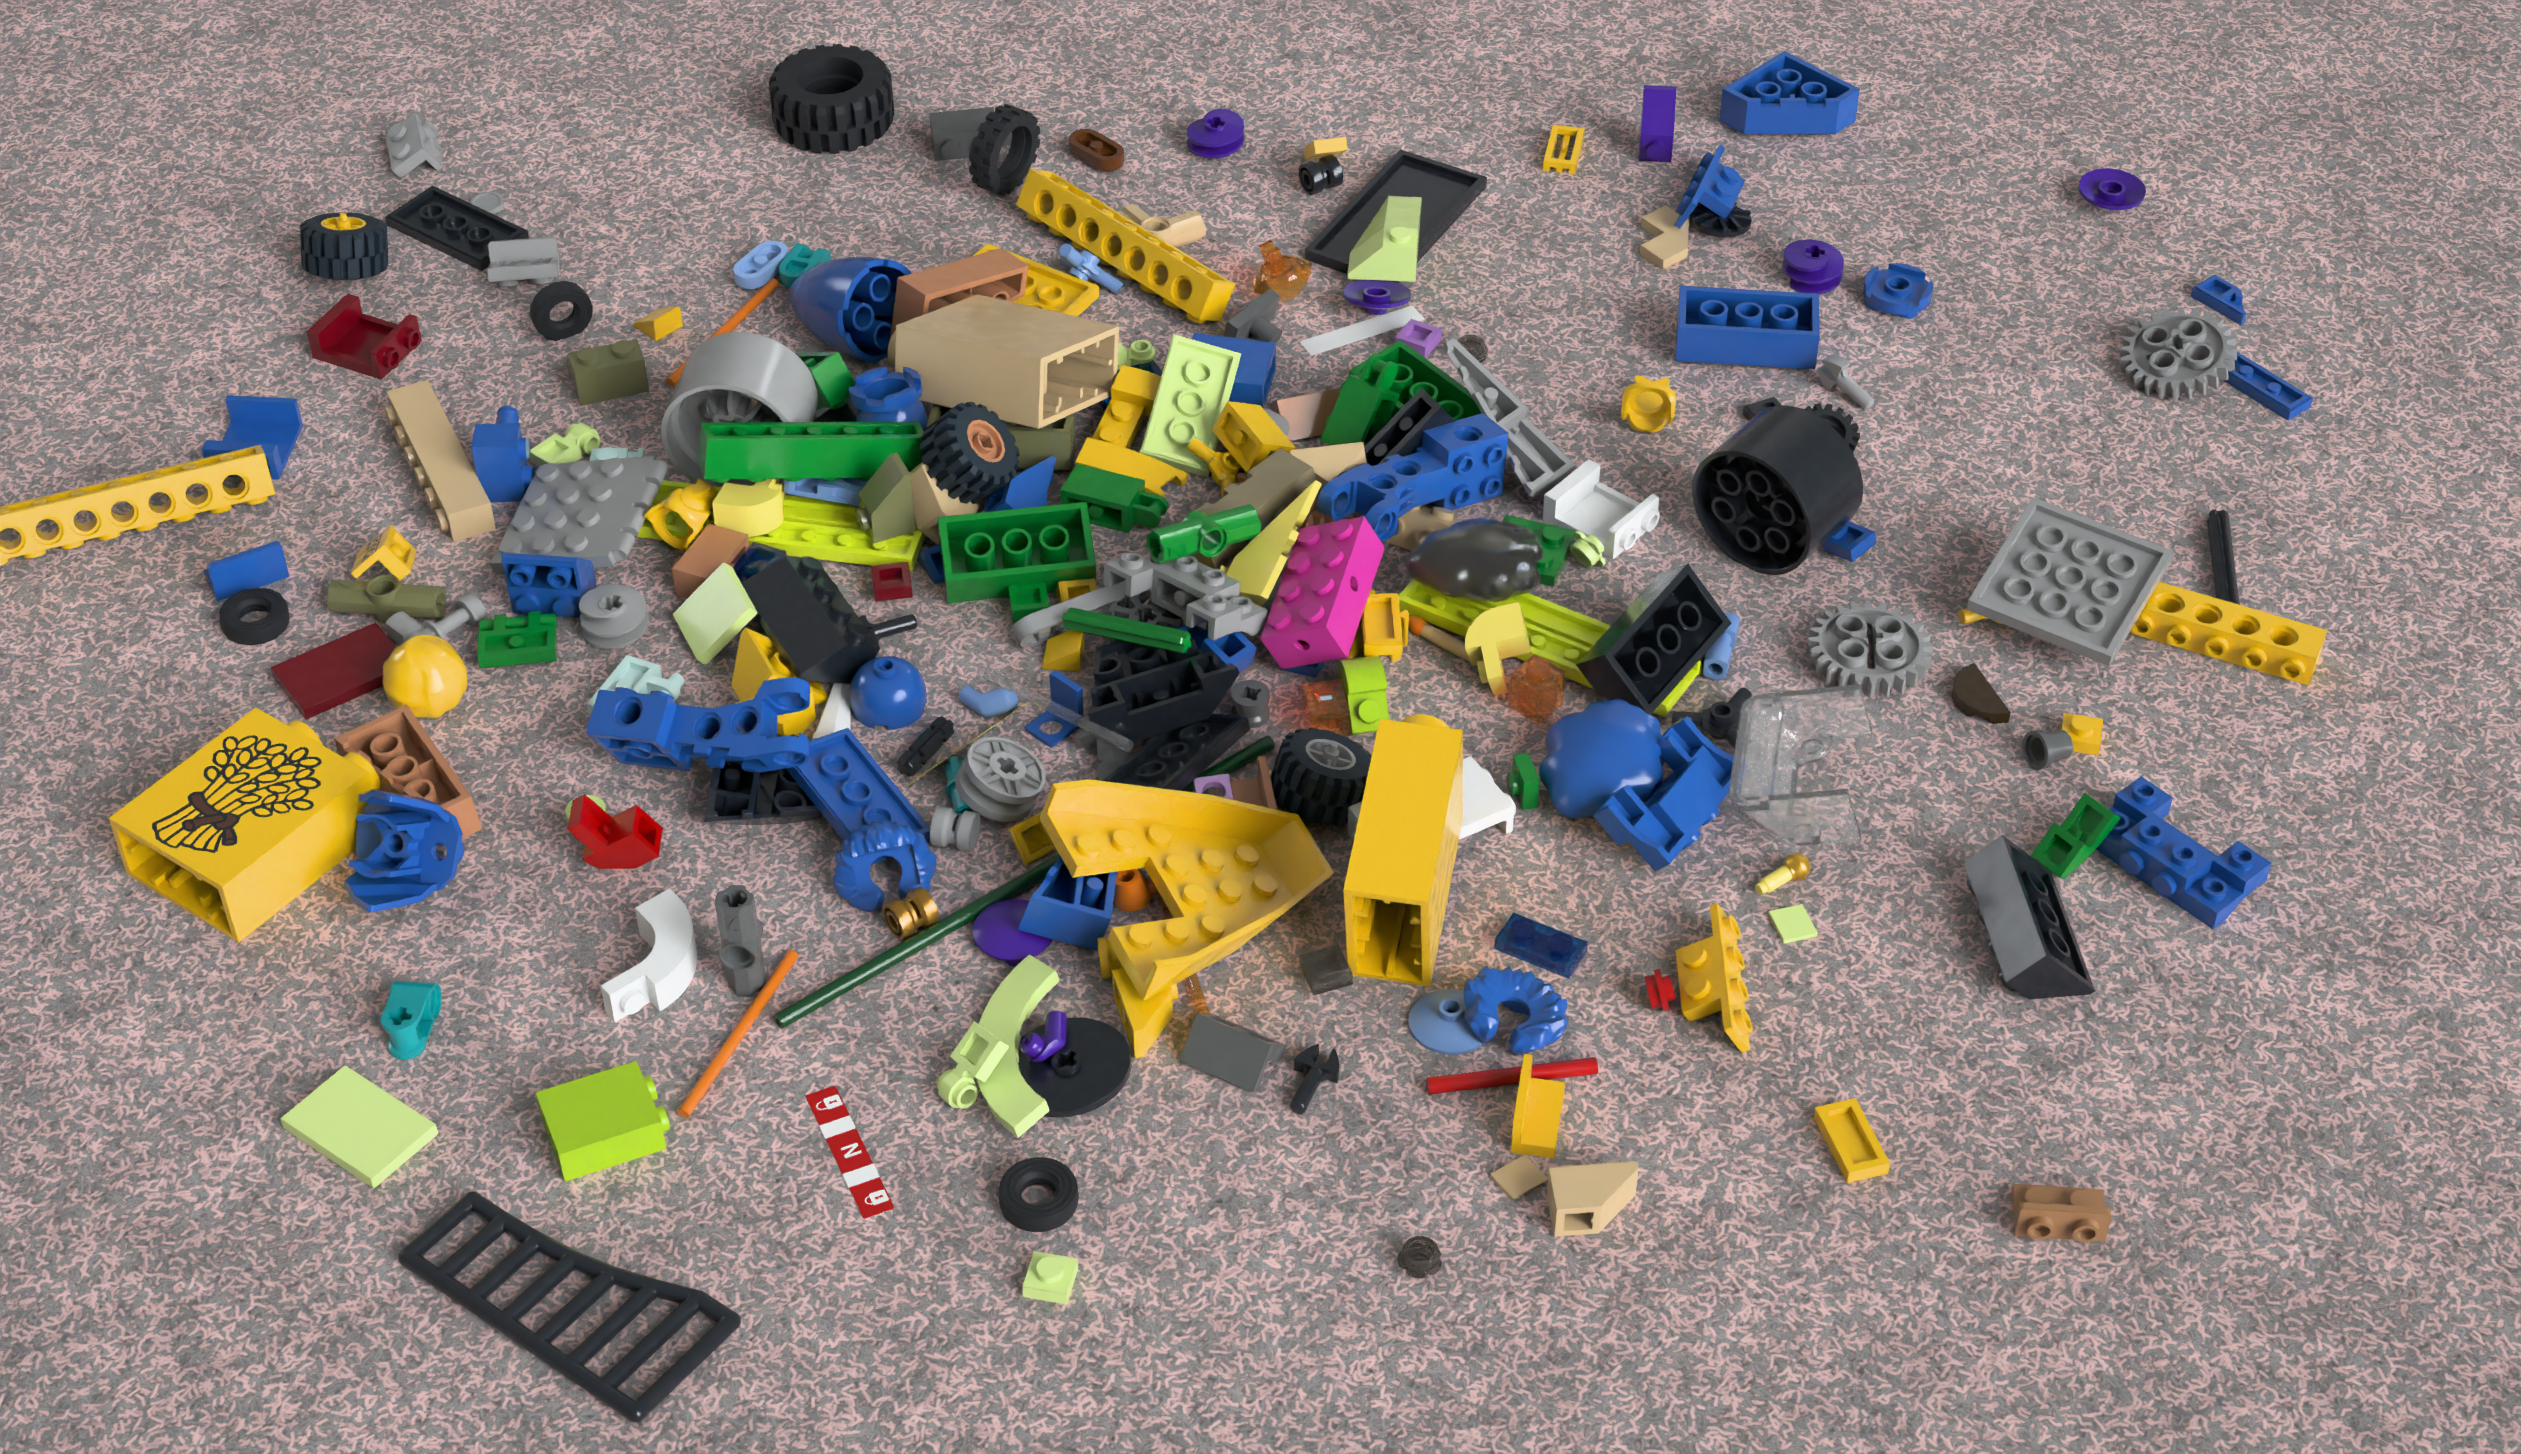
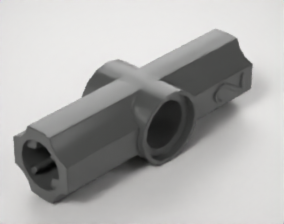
(740, 940)

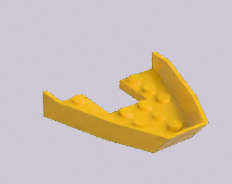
(1213, 859)

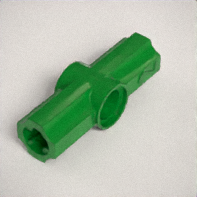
(1203, 533)

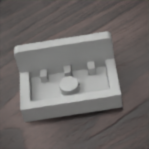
(412, 144)
(523, 260)

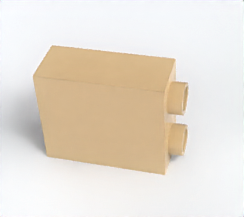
(1008, 357)

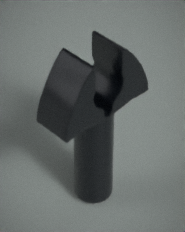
(890, 627)
(1313, 1076)

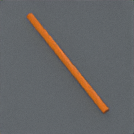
(734, 321)
(737, 1034)

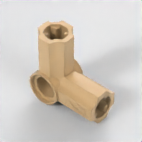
(1175, 230)

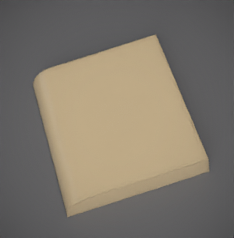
(1518, 1177)

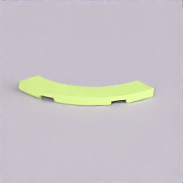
(1014, 1000)

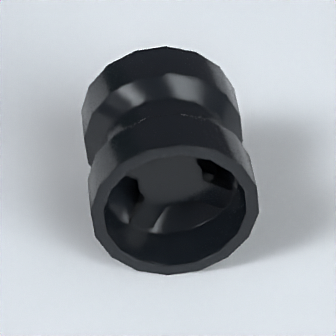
(1322, 174)

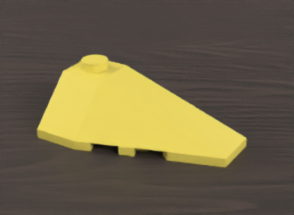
(1265, 556)

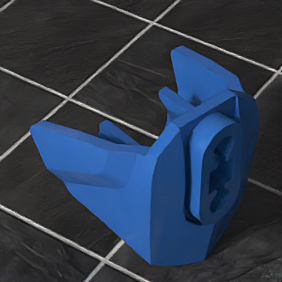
(399, 852)

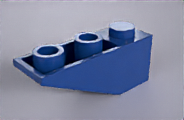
(1025, 489)

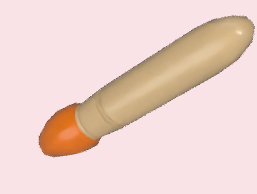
(1421, 628)

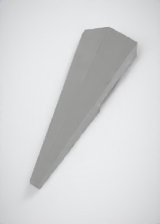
(1529, 451)

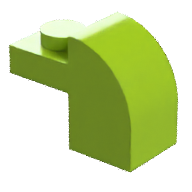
(1365, 692)

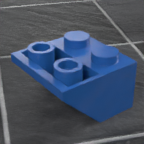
(547, 583)

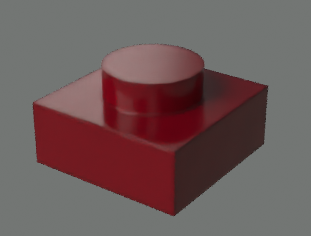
(891, 581)

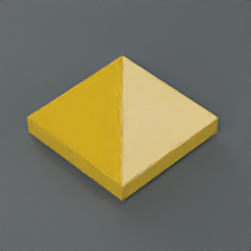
(1031, 839)

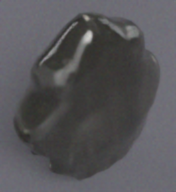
(1478, 560)

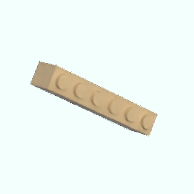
(439, 461)

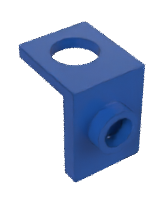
(1066, 694)

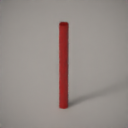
(1510, 1075)

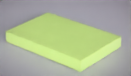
(359, 1126)

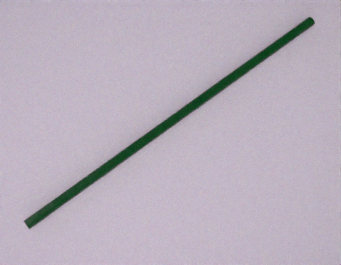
(971, 911)

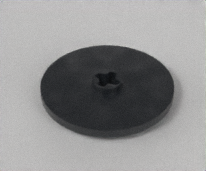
(1098, 1074)

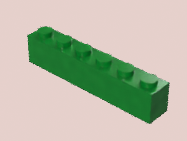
(804, 449)

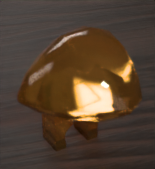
(1281, 273)

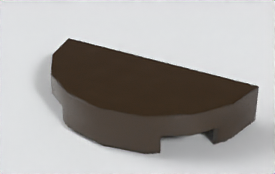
(1976, 696)

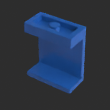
(263, 422)

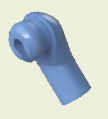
(989, 703)

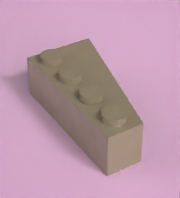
(1269, 489)

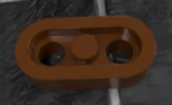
(1096, 150)

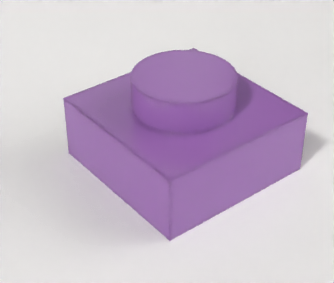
(1420, 336)

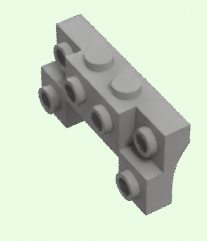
(1190, 591)

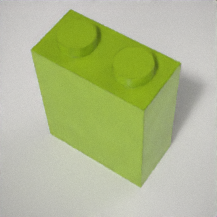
(603, 1120)

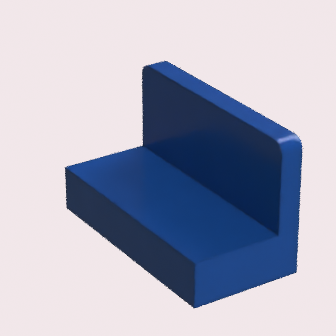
(247, 570)

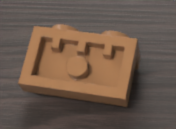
(2060, 1213)

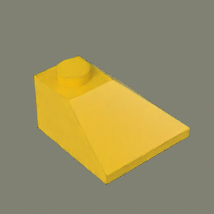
(760, 661)

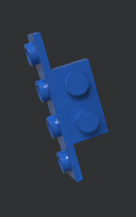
(1711, 186)

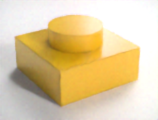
(2084, 732)

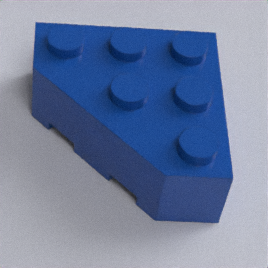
(1789, 99)

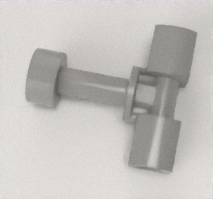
(468, 610)

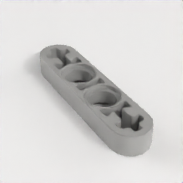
(1049, 622)

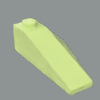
(1389, 243)

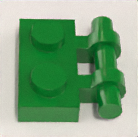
(517, 640)

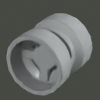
(955, 828)

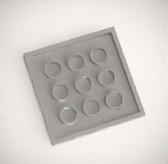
(2070, 581)

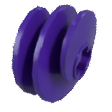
(1216, 134)
(1813, 266)

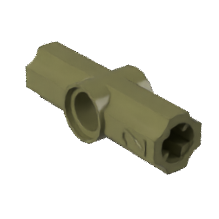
(385, 597)

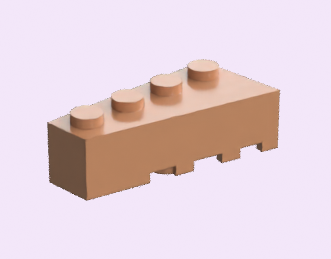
(986, 274)
(411, 764)

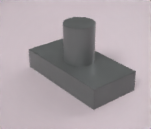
(1256, 319)

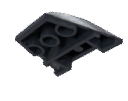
(1155, 690)
(757, 797)

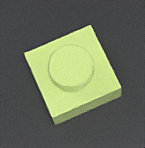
(1050, 1277)

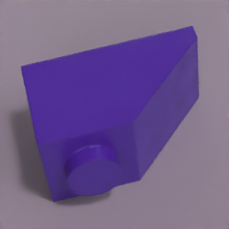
(1657, 123)

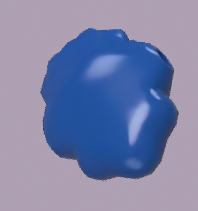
(1600, 753)

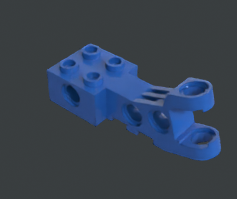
(1451, 470)
(669, 736)

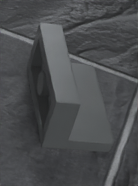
(1229, 1051)

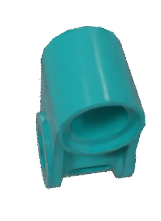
(410, 1016)

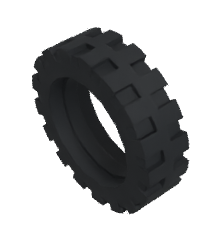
(989, 143)

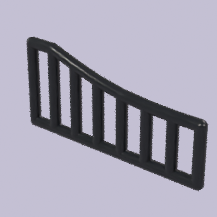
(568, 1260)

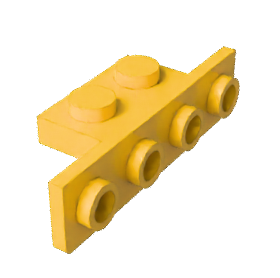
(1712, 978)

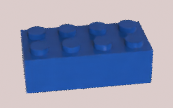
(1747, 327)

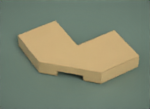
(1669, 242)

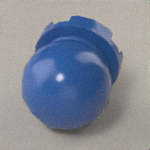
(889, 396)

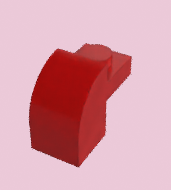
(616, 841)

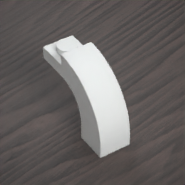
(669, 966)

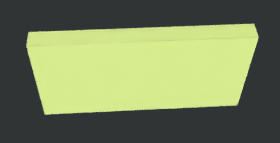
(1189, 402)

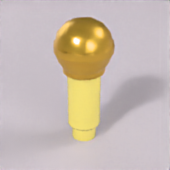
(1794, 867)

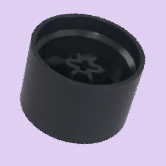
(1777, 489)

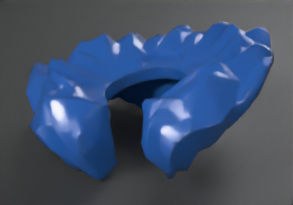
(875, 841)
(1522, 995)

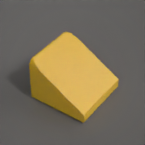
(660, 322)
(1065, 651)

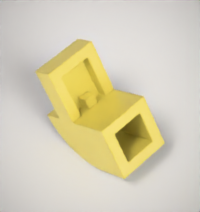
(750, 508)
(1493, 637)

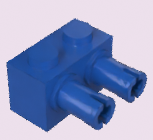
(502, 457)

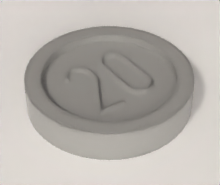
(488, 201)

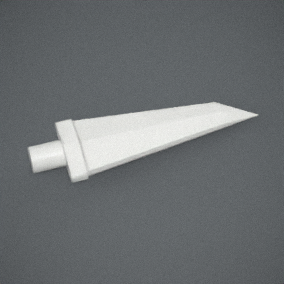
(836, 711)

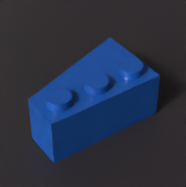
(1070, 907)

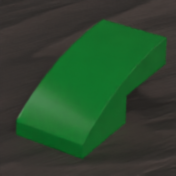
(2076, 839)

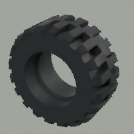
(831, 98)

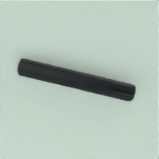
(2222, 556)

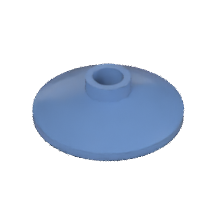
(1440, 1023)

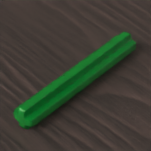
(1127, 630)

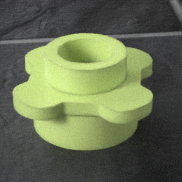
(1587, 550)

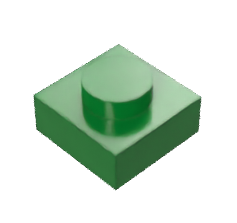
(1027, 599)
(1523, 781)

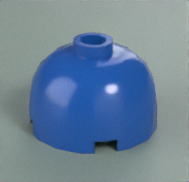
(887, 693)

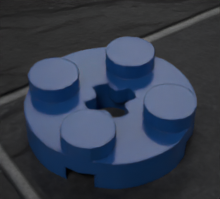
(1882, 292)

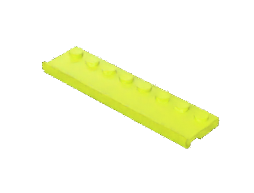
(811, 529)
(1552, 630)

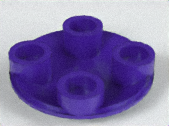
(998, 933)

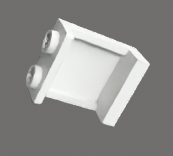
(1598, 510)

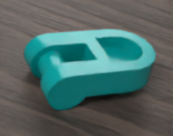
(800, 260)

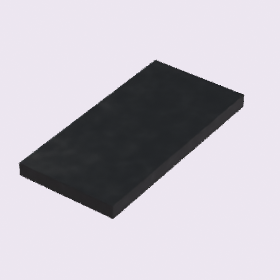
(1444, 194)

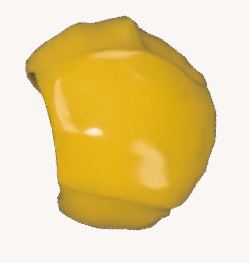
(425, 676)

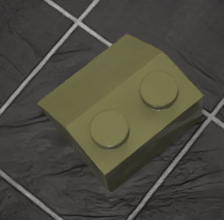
(608, 372)

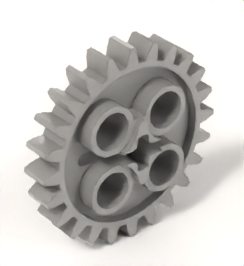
(2178, 353)
(1898, 648)

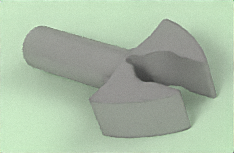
(1835, 374)

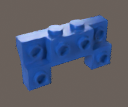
(1679, 805)
(2174, 862)

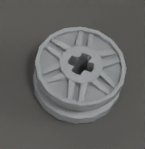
(1000, 779)

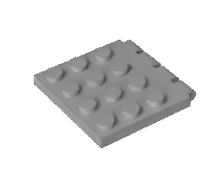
(584, 510)

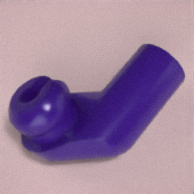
(1042, 1047)

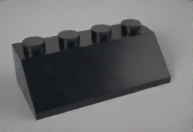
(810, 620)
(1655, 640)
(2026, 923)

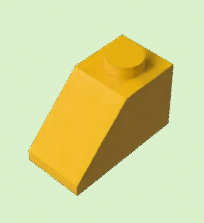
(1141, 1019)

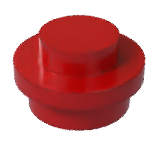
(1659, 990)

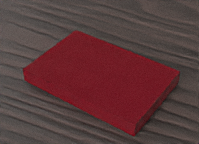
(335, 671)

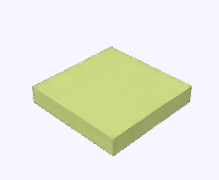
(714, 613)

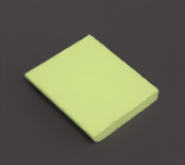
(1793, 923)

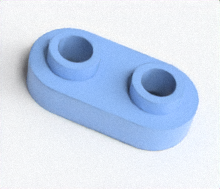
(759, 264)

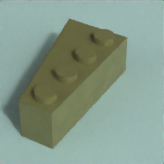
(1034, 443)

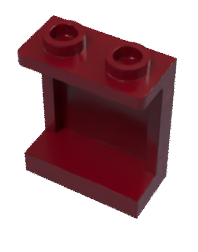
(360, 340)

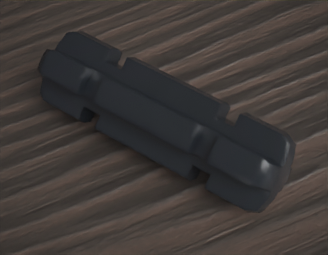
(925, 746)

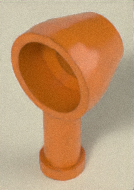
(1133, 890)

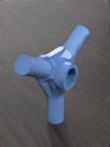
(1084, 266)

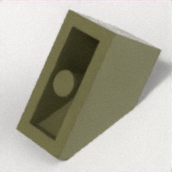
(887, 502)

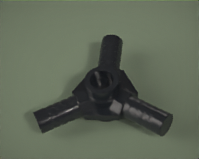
(1721, 719)

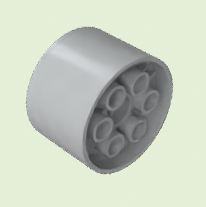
(713, 388)

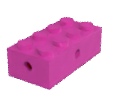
(1322, 593)

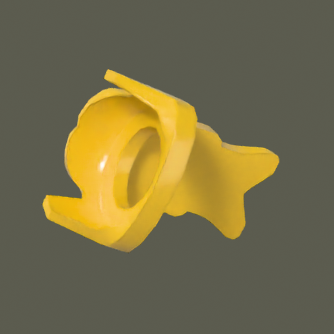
(1648, 404)
(692, 504)

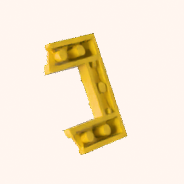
(1109, 448)

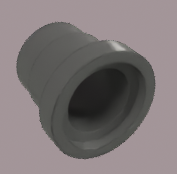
(2045, 748)

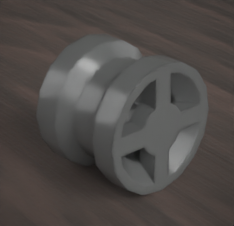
(1251, 700)

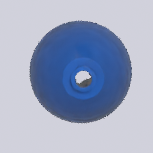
(849, 304)

